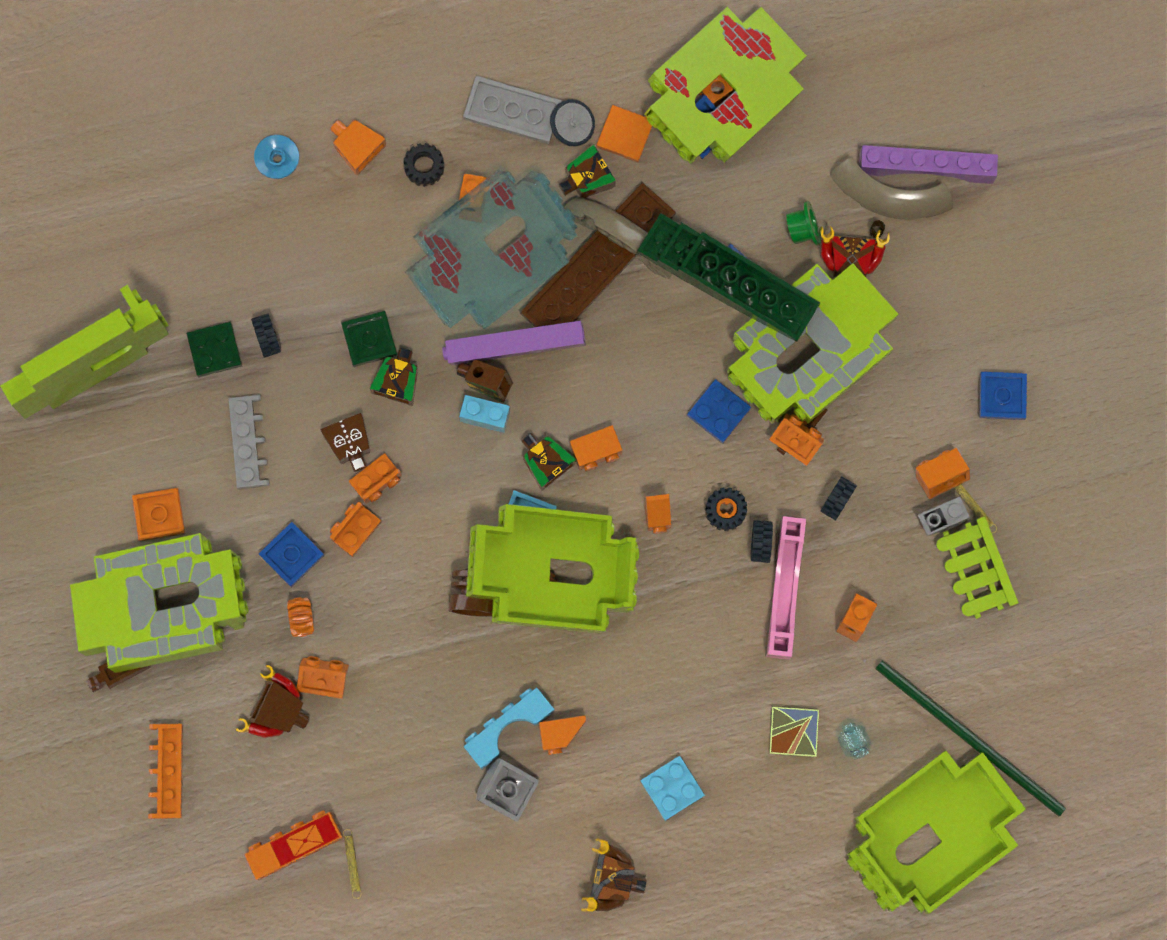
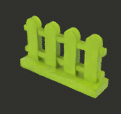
(987, 577)

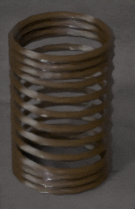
(878, 223)

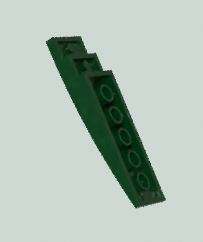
(728, 277)

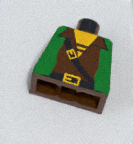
(588, 175)
(396, 378)
(486, 379)
(546, 460)

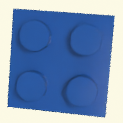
(1003, 395)
(719, 411)
(291, 554)

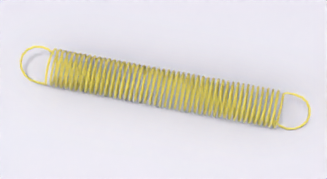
(977, 506)
(353, 863)

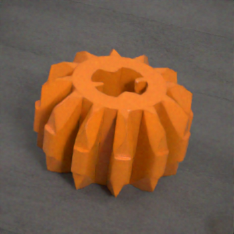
(300, 617)

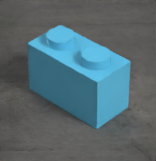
(484, 413)

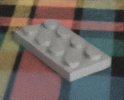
(510, 109)

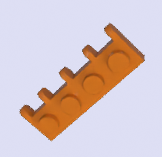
(169, 771)

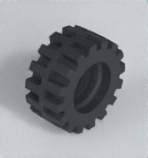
(424, 151)

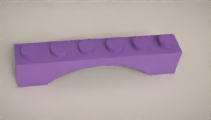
(959, 165)

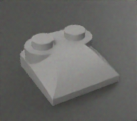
(506, 789)

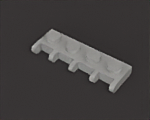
(245, 442)

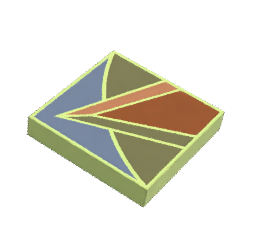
(794, 731)

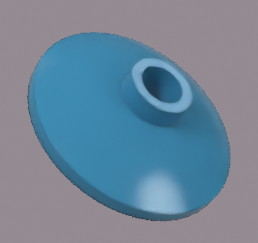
(270, 148)

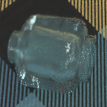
(854, 741)

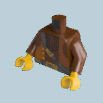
(612, 879)

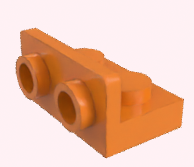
(797, 438)
(375, 478)
(354, 529)
(322, 677)

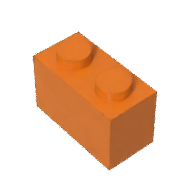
(596, 448)
(942, 473)

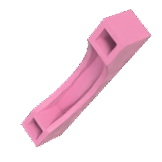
(785, 588)

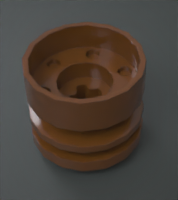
(467, 605)

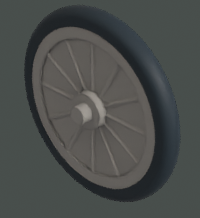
(572, 122)

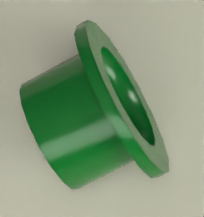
(803, 225)

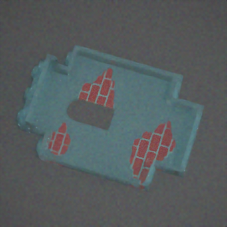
(463, 273)

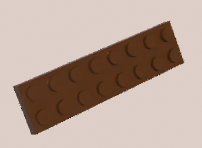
(593, 266)

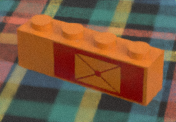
(294, 845)

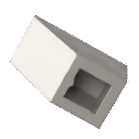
(944, 516)

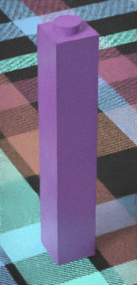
(514, 343)

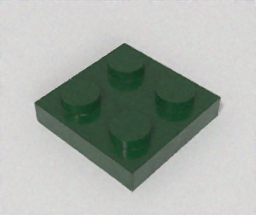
(369, 339)
(214, 349)

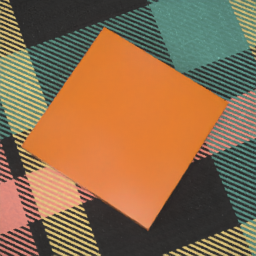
(624, 134)
(158, 514)

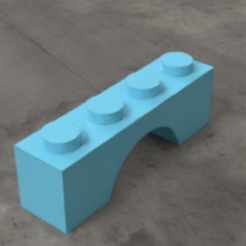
(532, 709)

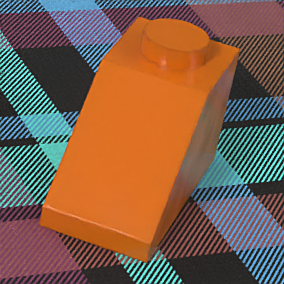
(658, 513)
(559, 733)

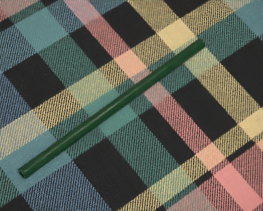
(970, 738)

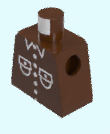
(348, 441)

